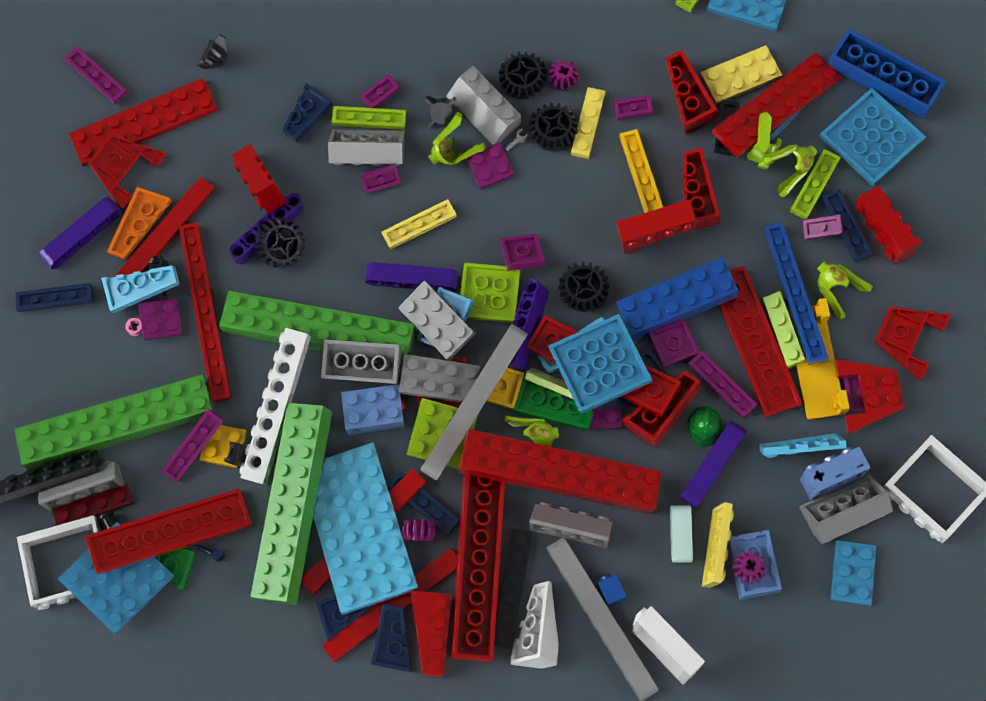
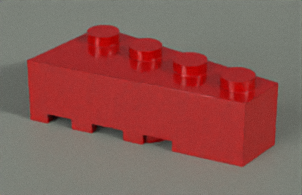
(690, 95)
(258, 178)
(699, 189)
(655, 225)
(887, 225)
(653, 427)
(431, 625)

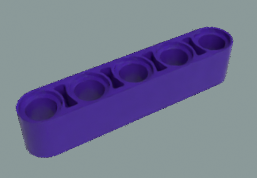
(80, 233)
(249, 249)
(410, 276)
(528, 319)
(713, 464)

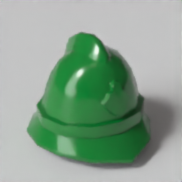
(704, 425)

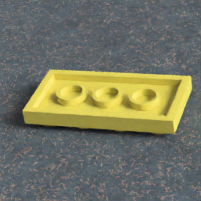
(741, 75)
(717, 543)

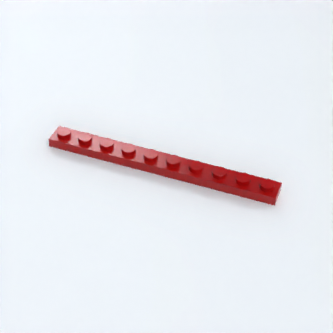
(205, 312)

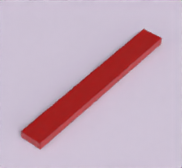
(168, 227)
(399, 494)
(369, 621)

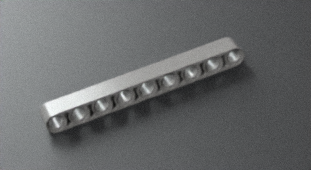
(473, 402)
(602, 619)

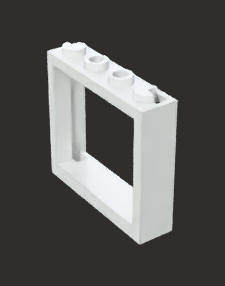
(957, 467)
(43, 536)
(666, 644)

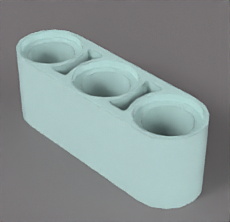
(681, 534)

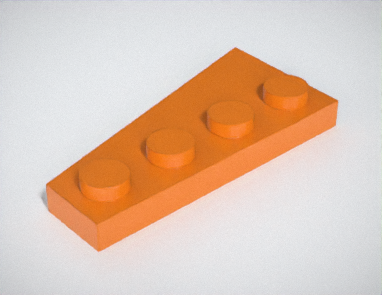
(138, 219)

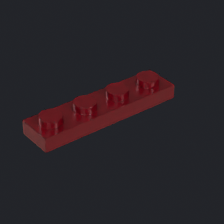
(94, 505)

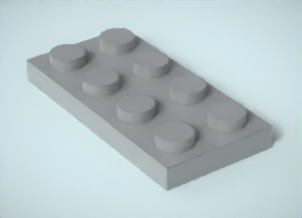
(436, 320)
(437, 378)

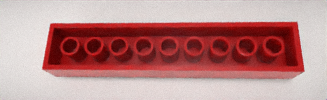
(560, 471)
(477, 570)

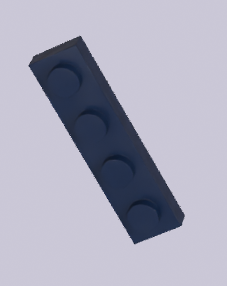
(853, 236)
(54, 297)
(430, 508)

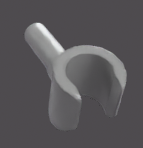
(519, 139)

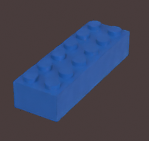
(886, 73)
(677, 298)

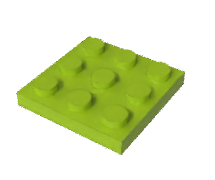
(492, 291)
(429, 427)

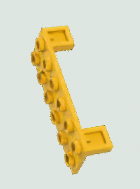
(818, 381)

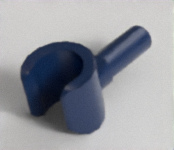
(217, 555)

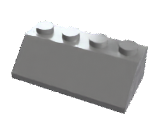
(484, 106)
(366, 147)
(361, 361)
(107, 478)
(846, 508)
(570, 525)

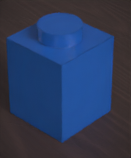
(611, 590)

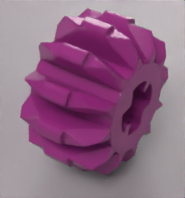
(563, 74)
(418, 530)
(748, 574)

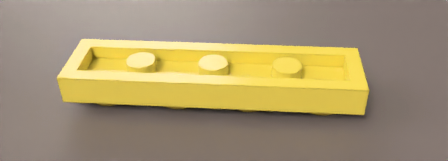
(588, 123)
(419, 224)

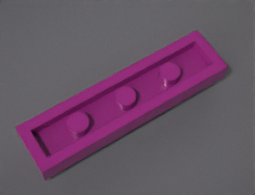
(96, 75)
(722, 384)
(192, 445)

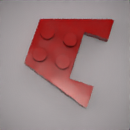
(116, 159)
(901, 331)
(878, 390)

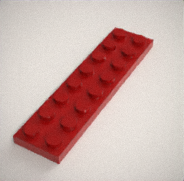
(781, 102)
(147, 119)
(759, 348)
(653, 396)
(168, 531)

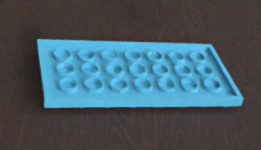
(361, 531)

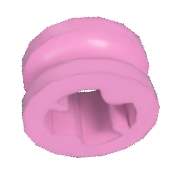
(129, 325)

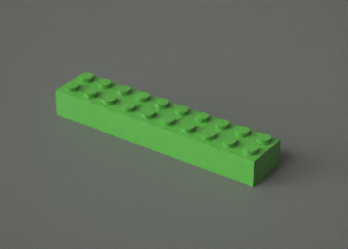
(268, 317)
(114, 422)
(291, 504)

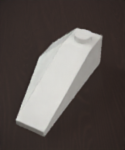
(538, 637)

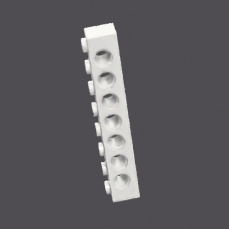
(264, 413)

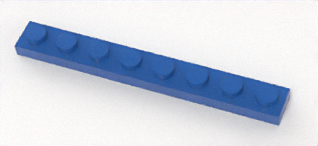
(795, 294)

